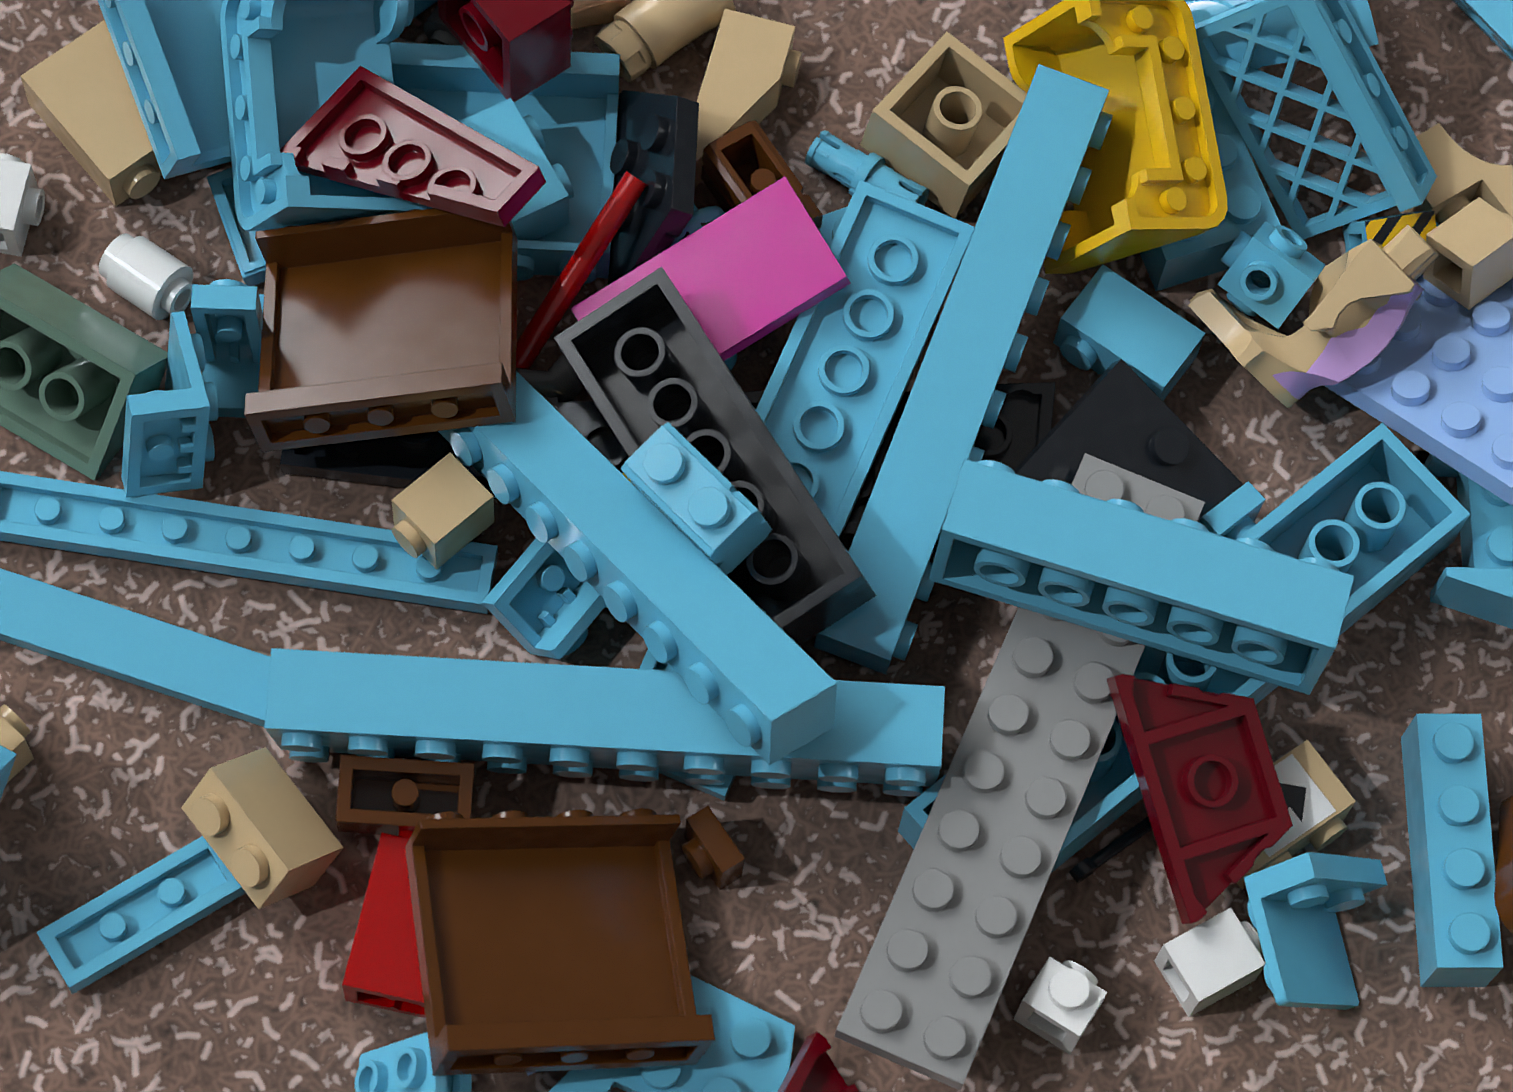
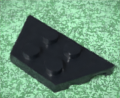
(660, 149)

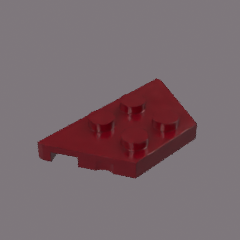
(1202, 784)

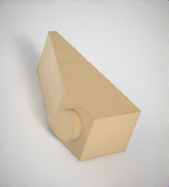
(744, 75)

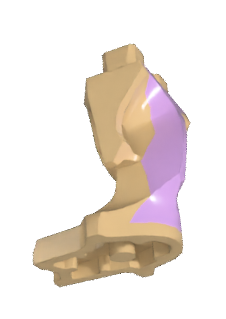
(1351, 318)

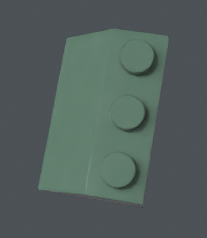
(68, 372)

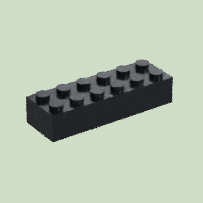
(656, 365)

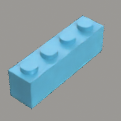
(1451, 850)

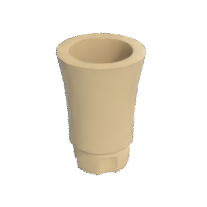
(657, 31)

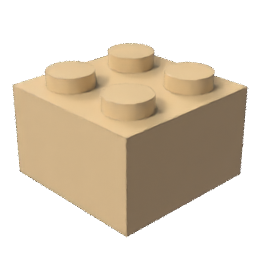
(946, 124)

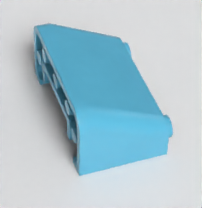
(278, 71)

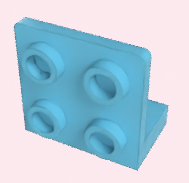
(170, 428)
(1299, 929)

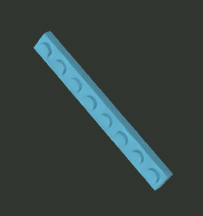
(238, 542)

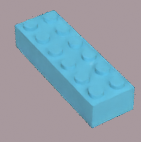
(1141, 576)

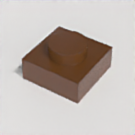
(711, 849)

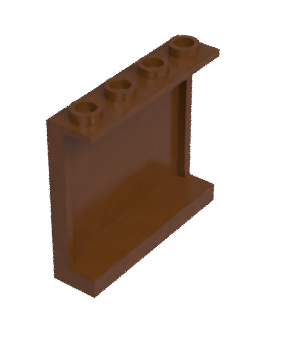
(385, 329)
(552, 943)

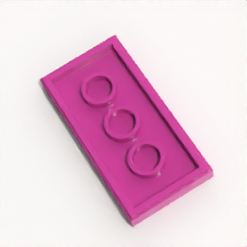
(744, 270)

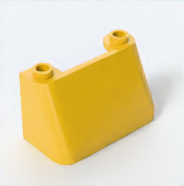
(1160, 157)

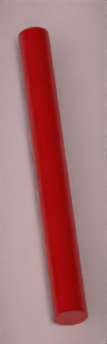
(578, 269)

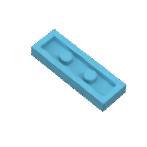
(139, 914)

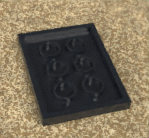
(1133, 430)

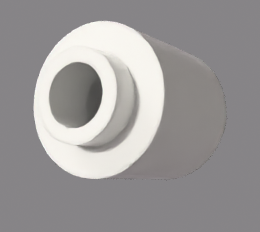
(146, 276)

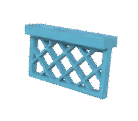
(1362, 100)

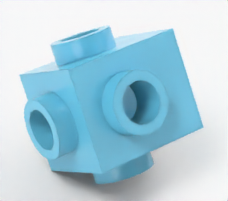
(1269, 272)

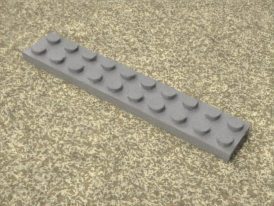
(996, 826)

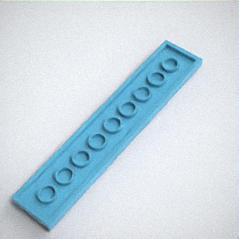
(856, 354)

